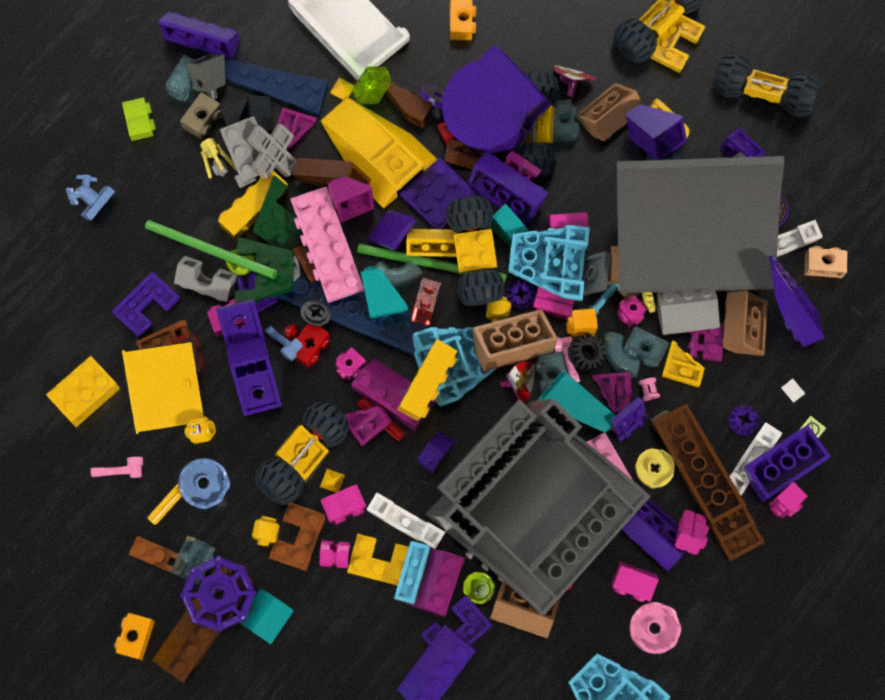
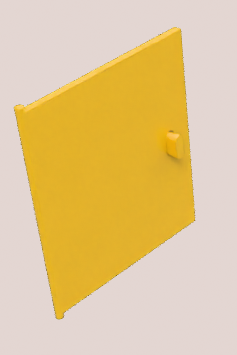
(161, 386)

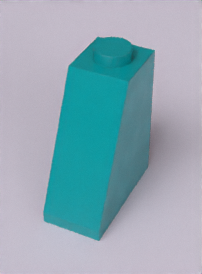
(506, 224)
(380, 294)

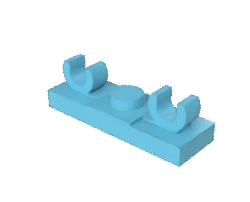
(412, 572)

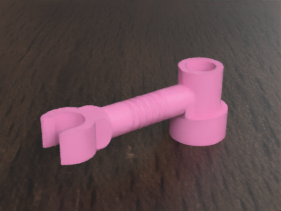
(562, 346)
(133, 468)

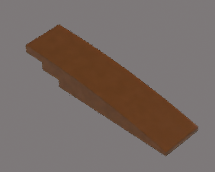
(708, 482)

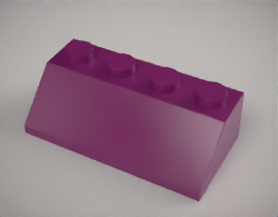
(386, 389)

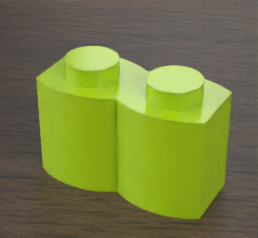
(138, 118)

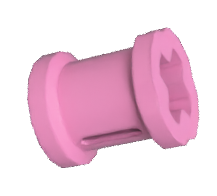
(653, 394)

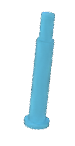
(605, 296)

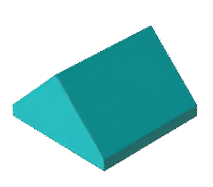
(266, 616)

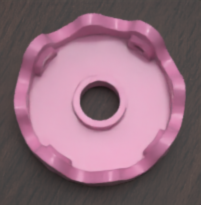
(666, 619)

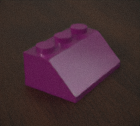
(350, 197)
(438, 582)

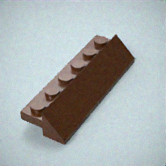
(191, 640)

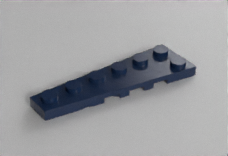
(290, 88)

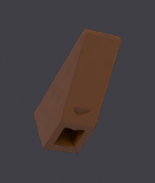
(411, 106)

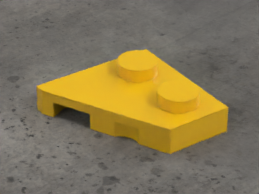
(682, 367)

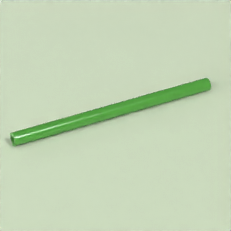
(211, 249)
(418, 260)

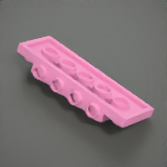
(326, 244)

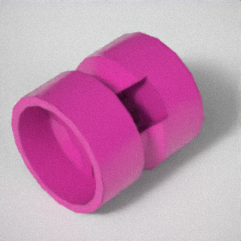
(334, 554)

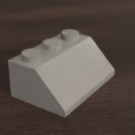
(240, 150)
(687, 311)

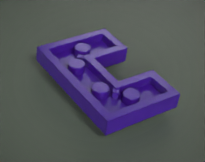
(130, 308)
(474, 622)

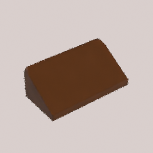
(462, 154)
(300, 253)

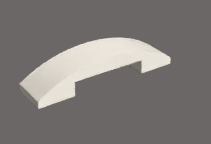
(798, 238)
(762, 443)
(405, 521)

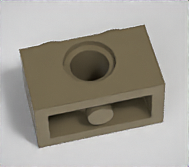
(201, 106)

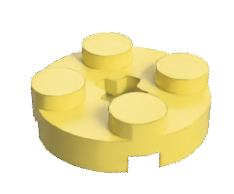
(650, 478)

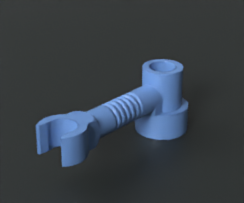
(290, 348)

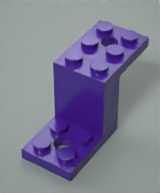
(248, 357)

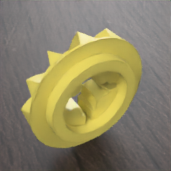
(649, 301)

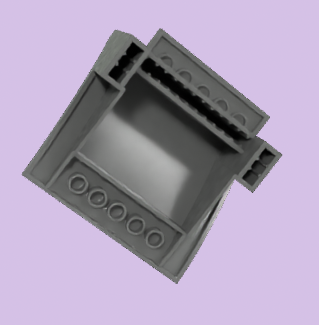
(698, 223)
(536, 501)

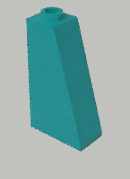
(579, 402)

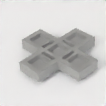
(272, 151)

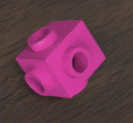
(627, 315)
(351, 358)

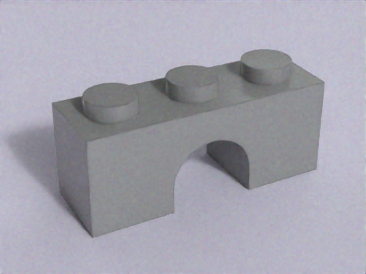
(190, 276)

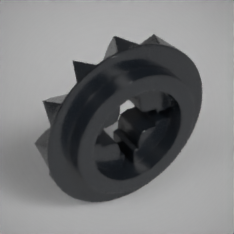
(312, 307)

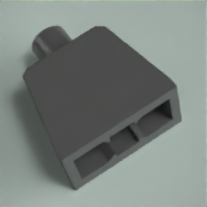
(208, 74)

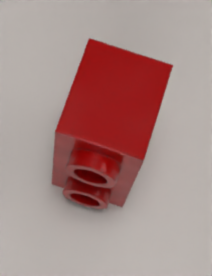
(310, 334)

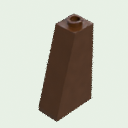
(321, 172)

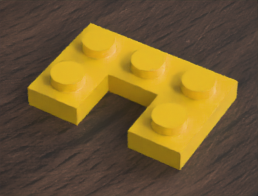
(665, 51)
(365, 566)

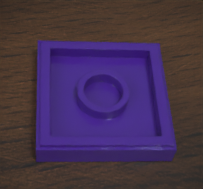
(391, 229)

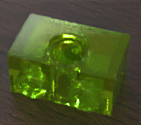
(372, 85)

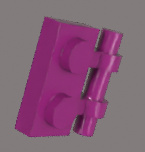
(712, 343)

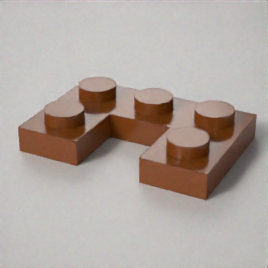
(310, 529)

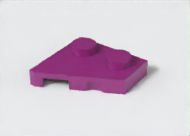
(296, 123)
(516, 160)
(367, 423)

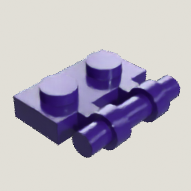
(629, 419)

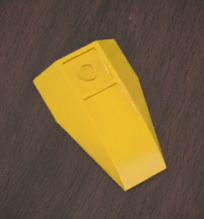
(377, 147)

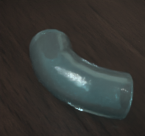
(401, 276)
(617, 357)

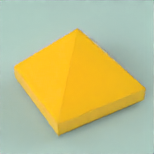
(342, 89)
(332, 481)

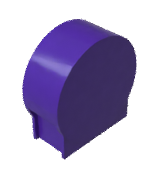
(492, 103)

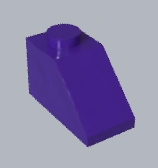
(435, 452)

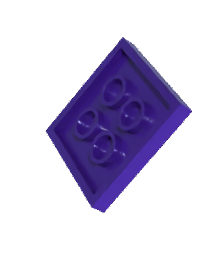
(434, 191)

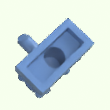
(93, 199)

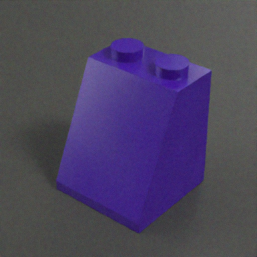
(656, 130)

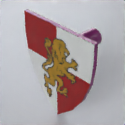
(571, 78)
(520, 379)

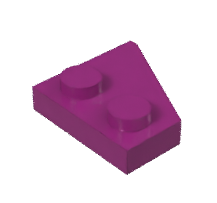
(616, 389)

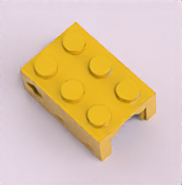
(83, 391)

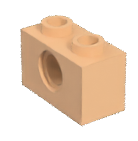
(816, 267)

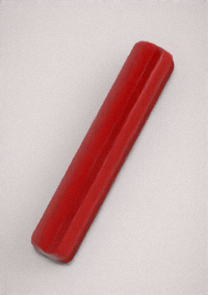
(392, 428)

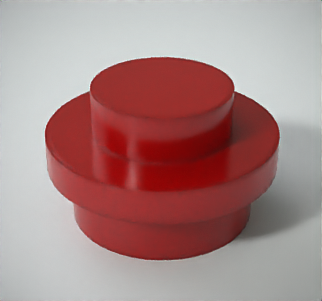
(291, 332)

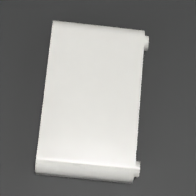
(351, 31)

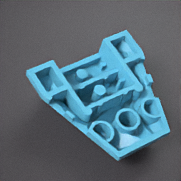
(551, 259)
(467, 369)
(609, 681)

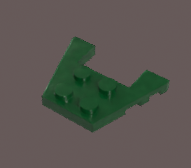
(274, 222)
(273, 257)

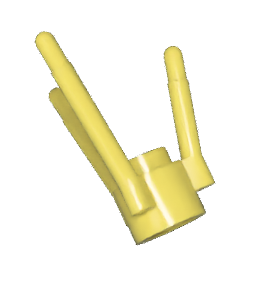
(211, 150)

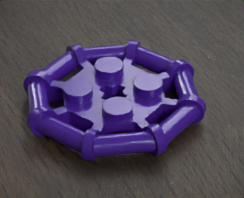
(207, 589)

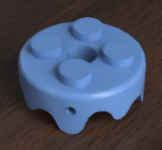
(217, 483)

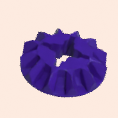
(515, 301)
(735, 422)

